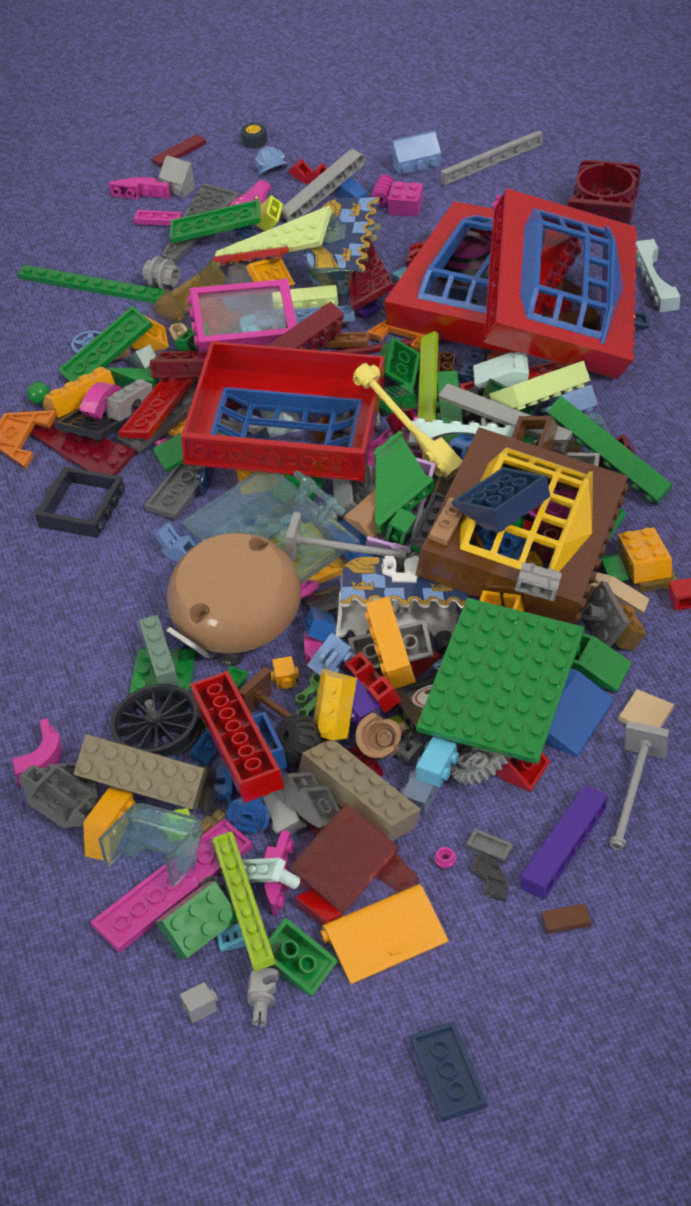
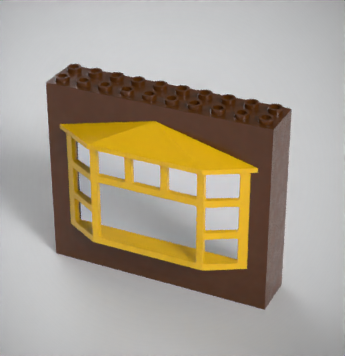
(576, 551)

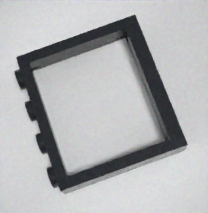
(45, 514)

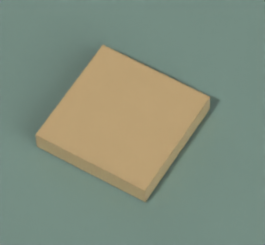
(646, 710)

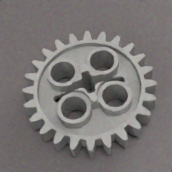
(476, 764)

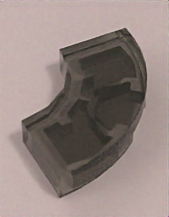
(208, 794)
(492, 875)

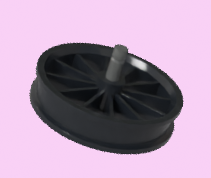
(156, 722)

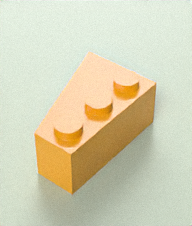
(103, 816)

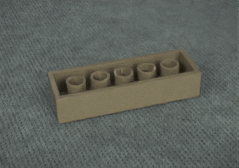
(141, 771)
(360, 788)

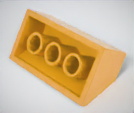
(72, 394)

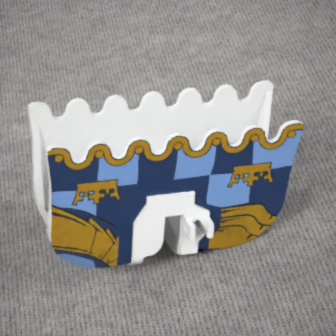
(411, 596)

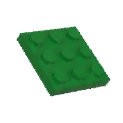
(183, 662)

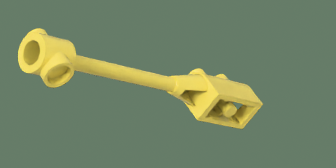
(433, 451)

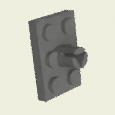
(605, 614)

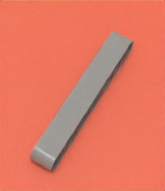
(323, 185)

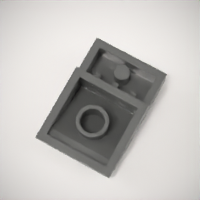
(309, 799)

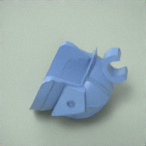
(268, 159)

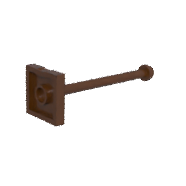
(258, 691)

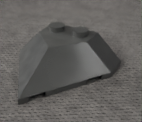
(59, 793)

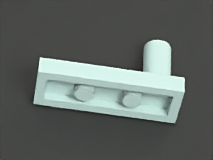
(269, 871)

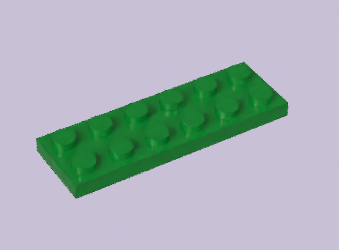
(215, 221)
(107, 345)

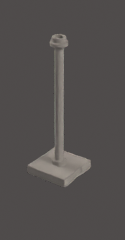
(295, 539)
(645, 741)

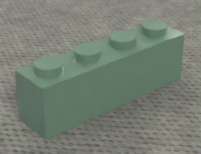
(158, 651)

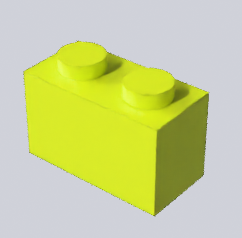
(270, 213)

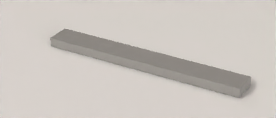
(491, 158)
(492, 410)

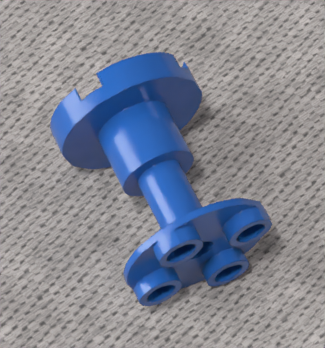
(248, 816)

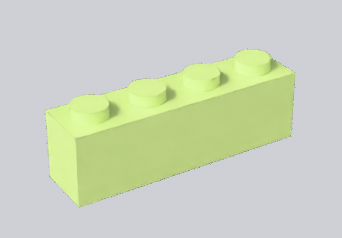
(314, 296)

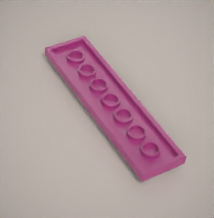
(155, 896)

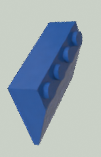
(578, 714)

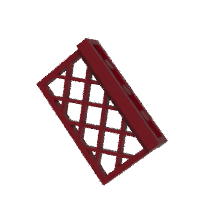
(178, 364)

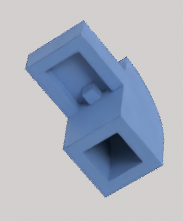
(173, 545)

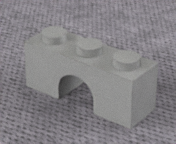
(120, 402)

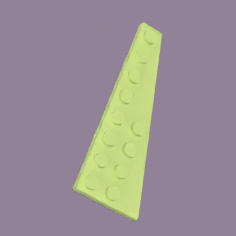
(297, 235)

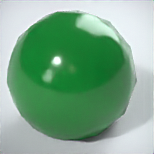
(37, 392)

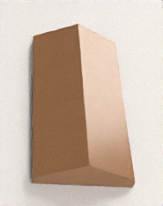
(363, 516)

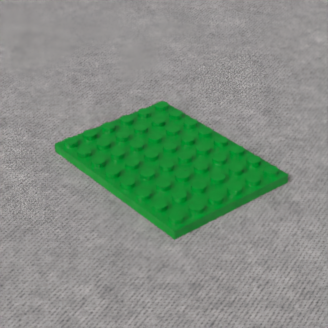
(501, 680)

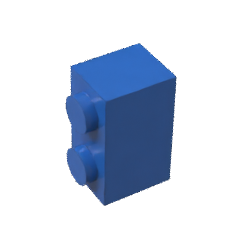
(319, 624)

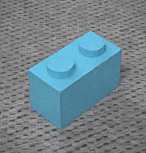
(437, 761)

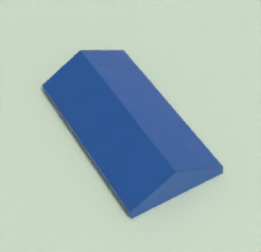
(510, 545)

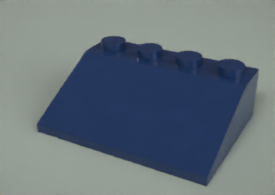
(503, 498)

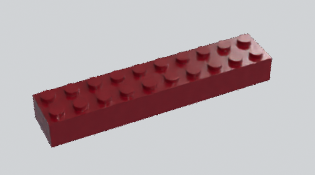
(308, 334)

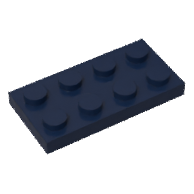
(448, 1071)

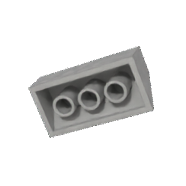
(351, 492)
(415, 639)

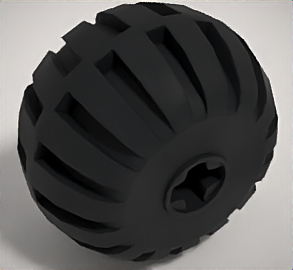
(297, 734)

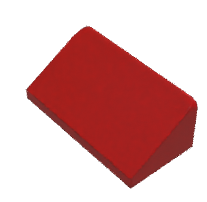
(317, 907)

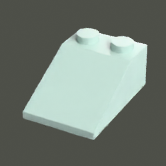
(505, 369)

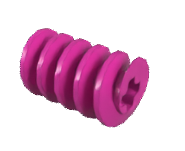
(382, 189)

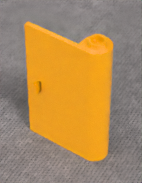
(394, 925)

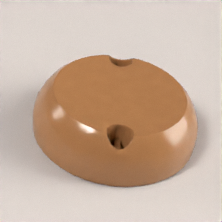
(233, 593)

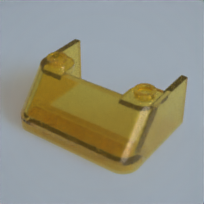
(174, 304)

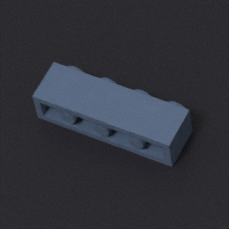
(419, 792)

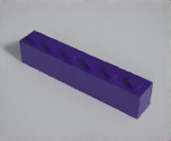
(563, 842)

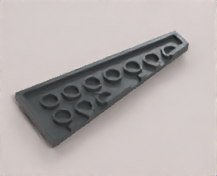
(206, 199)

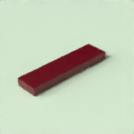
(180, 149)

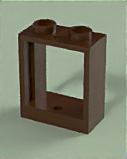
(543, 423)

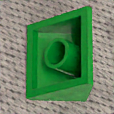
(170, 453)

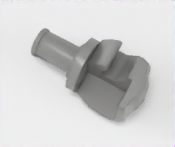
(261, 995)

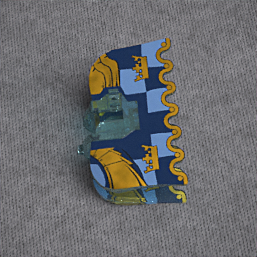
(343, 243)

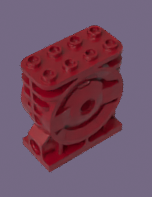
(607, 189)

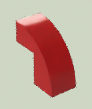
(303, 173)

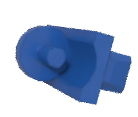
(224, 790)

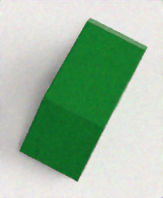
(614, 566)

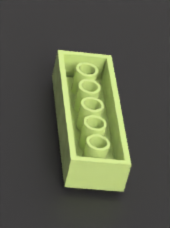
(542, 386)

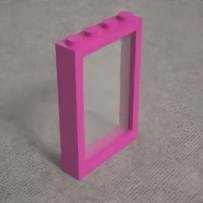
(241, 313)

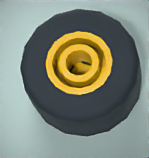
(254, 135)

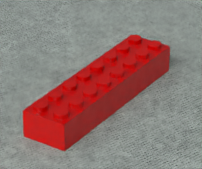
(237, 737)

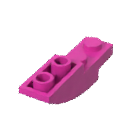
(138, 187)
(276, 890)

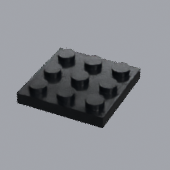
(87, 426)

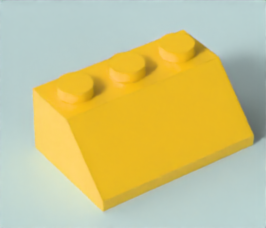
(334, 704)

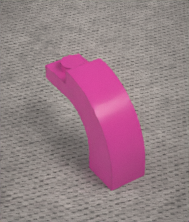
(95, 399)
(47, 753)

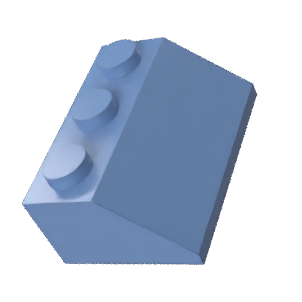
(416, 153)

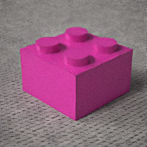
(405, 199)

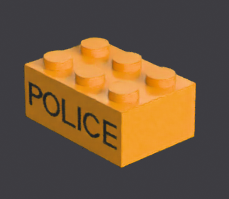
(644, 555)

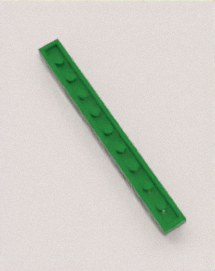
(90, 284)

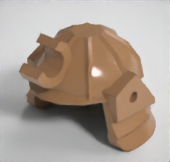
(379, 736)

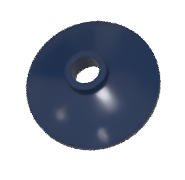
(205, 478)

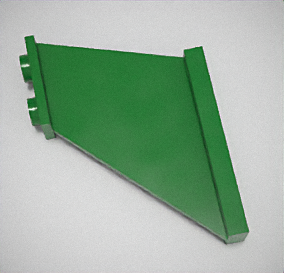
(398, 481)

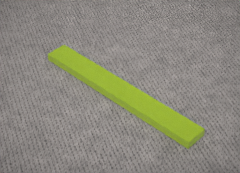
(428, 377)
(243, 902)

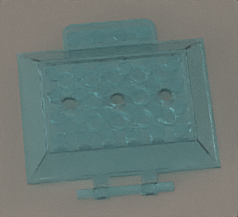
(270, 504)

